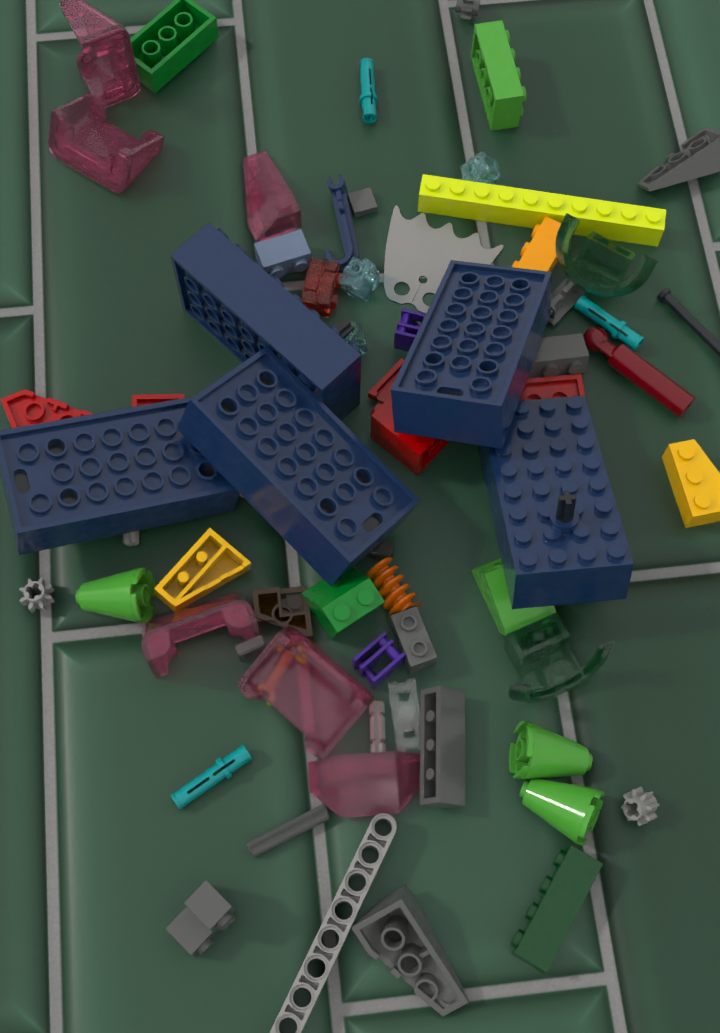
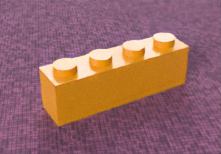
(541, 251)

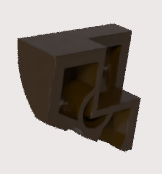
(283, 608)

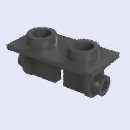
(563, 299)

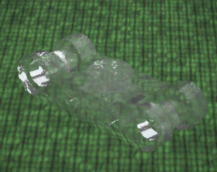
(405, 713)

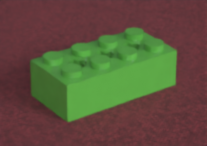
(497, 75)

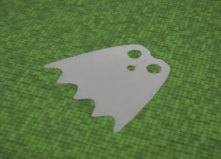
(420, 250)

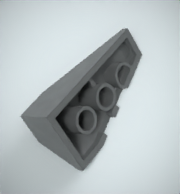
(697, 159)
(406, 943)

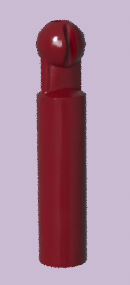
(640, 372)

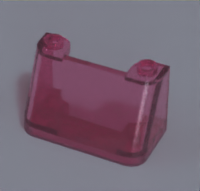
(106, 53)
(97, 147)
(161, 633)
(306, 689)

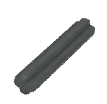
(288, 830)

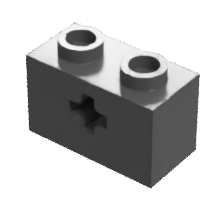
(413, 640)

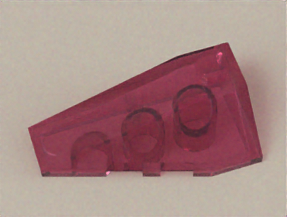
(268, 199)

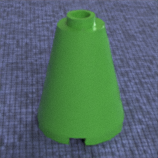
(120, 595)
(546, 754)
(564, 806)

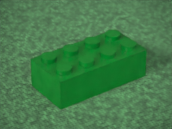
(172, 42)

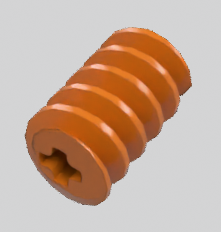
(390, 588)

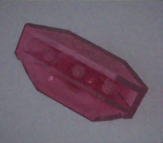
(366, 782)

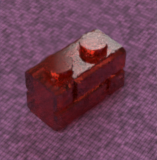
(321, 286)

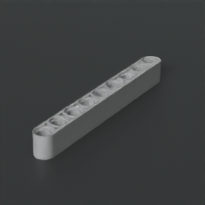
(339, 926)

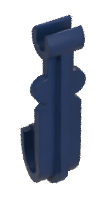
(345, 223)

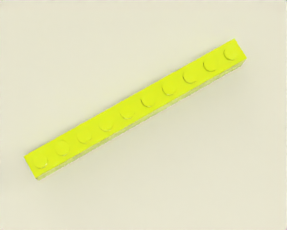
(529, 207)

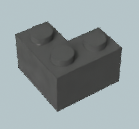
(201, 919)

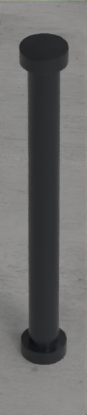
(693, 323)

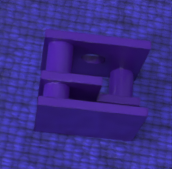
(407, 329)
(366, 667)

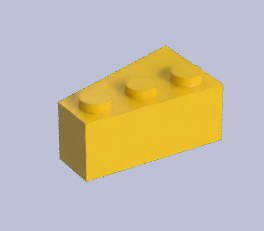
(693, 482)
(201, 571)

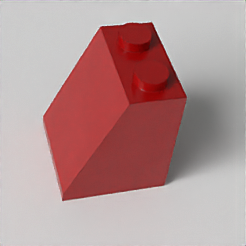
(410, 450)

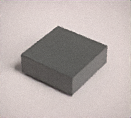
(362, 202)
(250, 648)

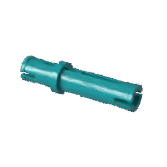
(368, 97)
(633, 339)
(182, 796)

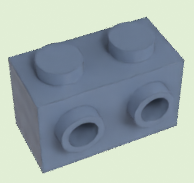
(283, 254)

